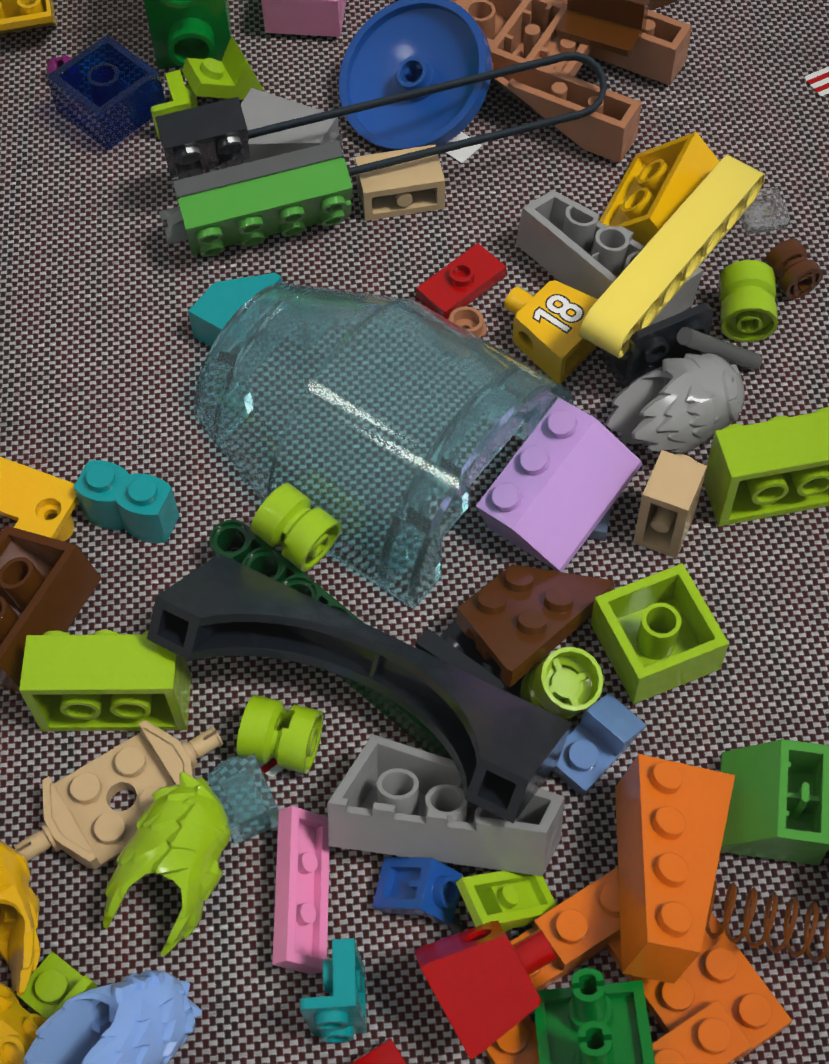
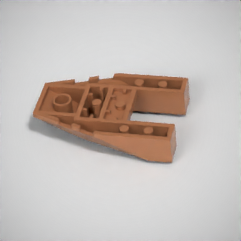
(527, 31)

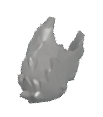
(679, 403)

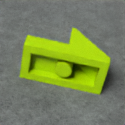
(223, 78)
(506, 898)

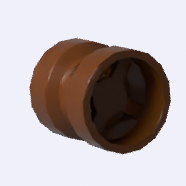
(793, 269)

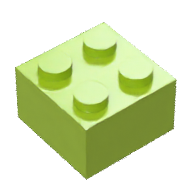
(658, 633)

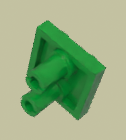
(594, 1022)

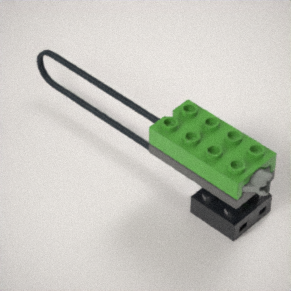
(296, 187)

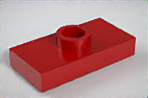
(461, 281)

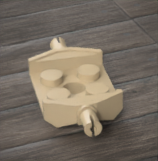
(79, 804)

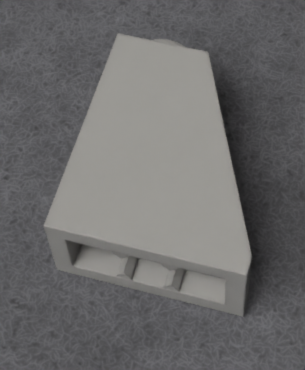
(267, 109)

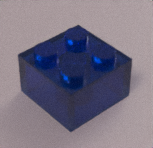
(106, 91)

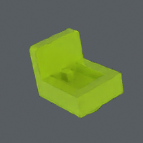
(181, 97)

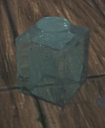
(244, 796)

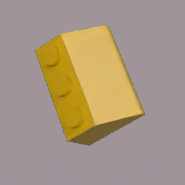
(658, 185)

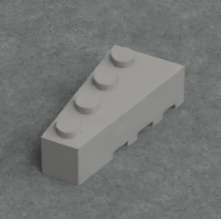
(584, 251)
(416, 807)

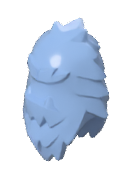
(119, 1023)

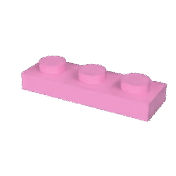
(301, 891)

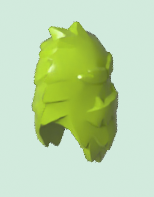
(180, 840)

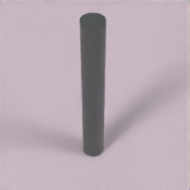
(708, 344)

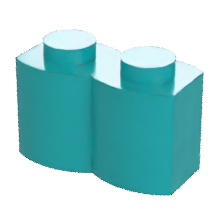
(127, 501)

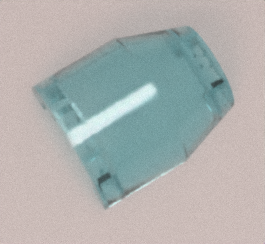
(369, 416)

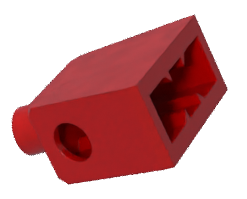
(484, 981)

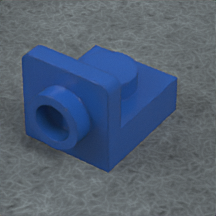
(417, 888)

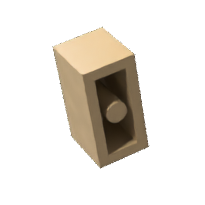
(401, 188)
(669, 503)

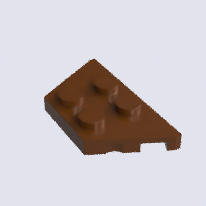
(527, 615)

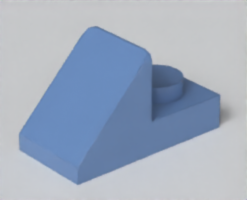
(597, 743)

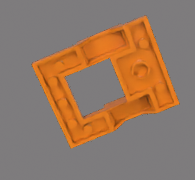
(708, 1015)

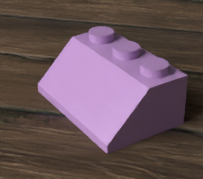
(558, 485)

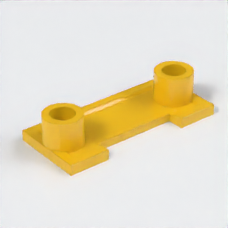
(37, 500)

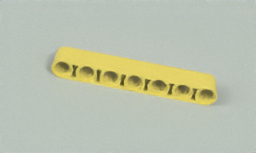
(671, 256)

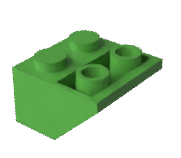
(778, 801)

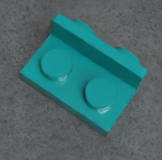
(344, 1011)

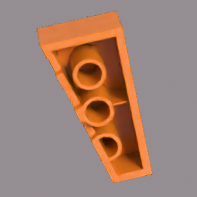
(668, 860)

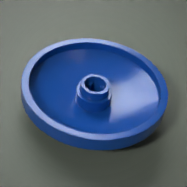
(409, 49)

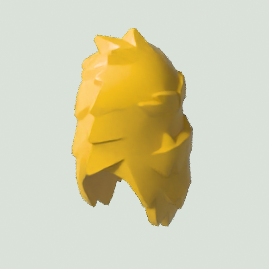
(18, 918)

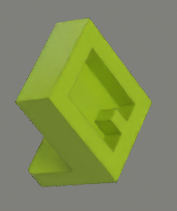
(53, 985)

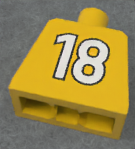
(549, 327)

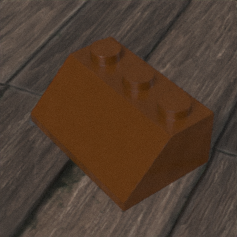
(40, 592)

